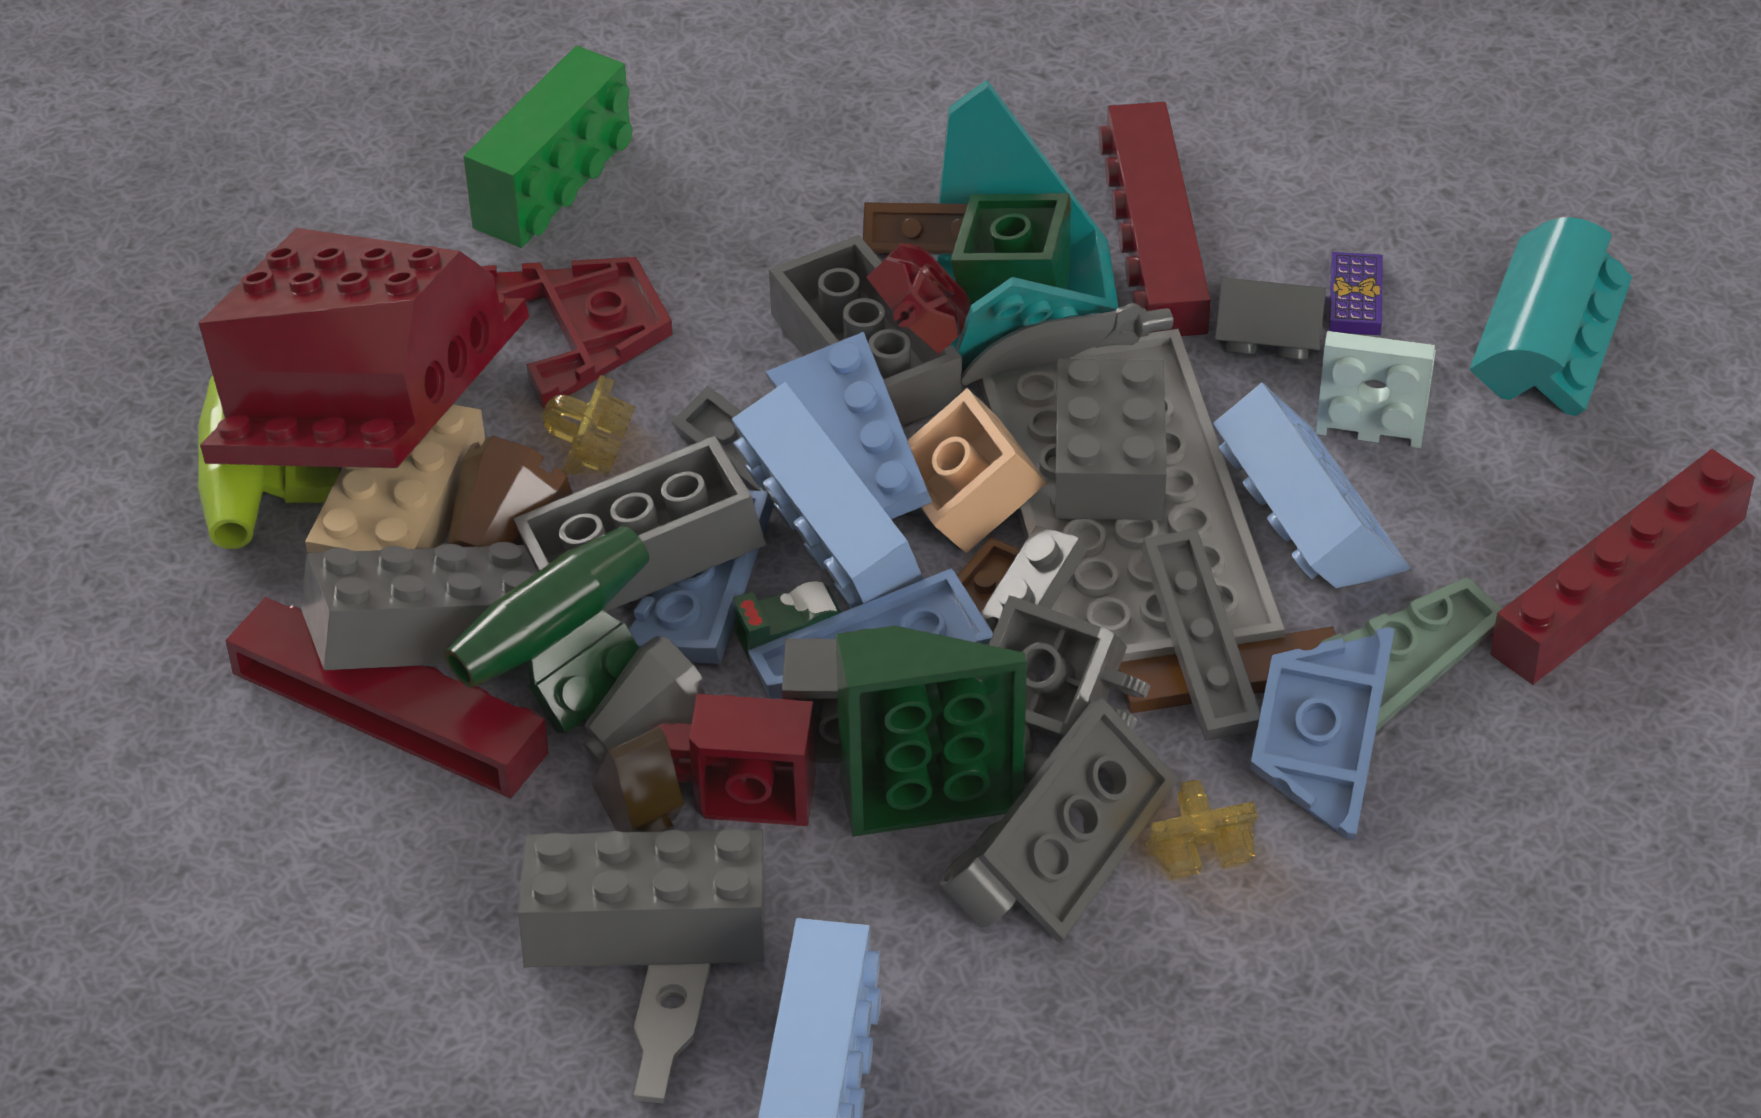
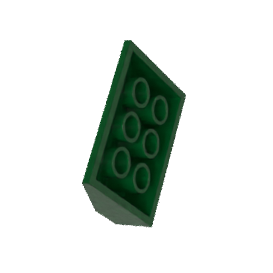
(927, 728)

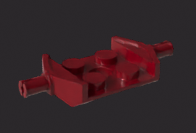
(921, 295)

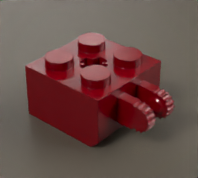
(747, 758)

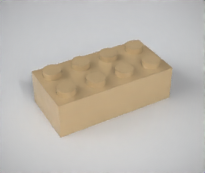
(401, 504)

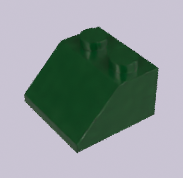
(1013, 238)

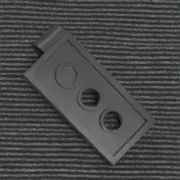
(1037, 851)

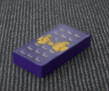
(1356, 293)

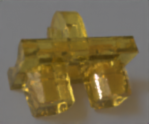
(601, 412)
(1178, 838)

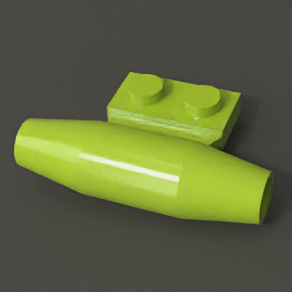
(234, 492)

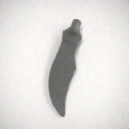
(1066, 338)

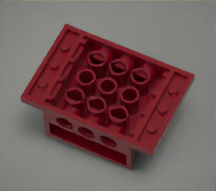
(348, 350)

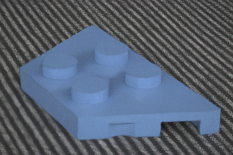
(1322, 725)

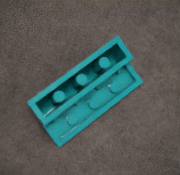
(1553, 315)

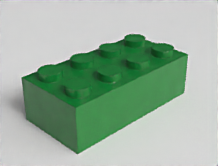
(548, 146)

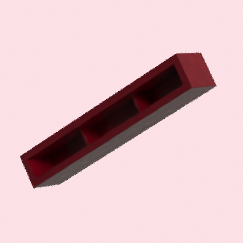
(1155, 215)
(1621, 566)
(399, 705)

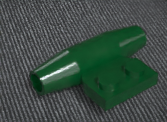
(559, 629)

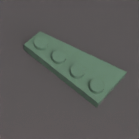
(1429, 640)

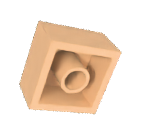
(972, 470)

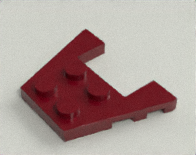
(603, 311)

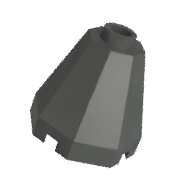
(651, 690)

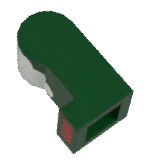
(776, 616)

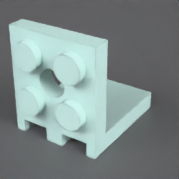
(1373, 412)

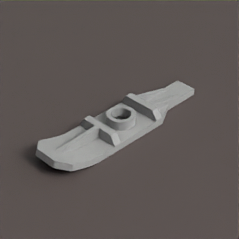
(666, 1031)

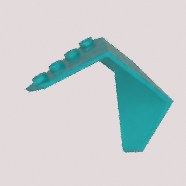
(995, 155)

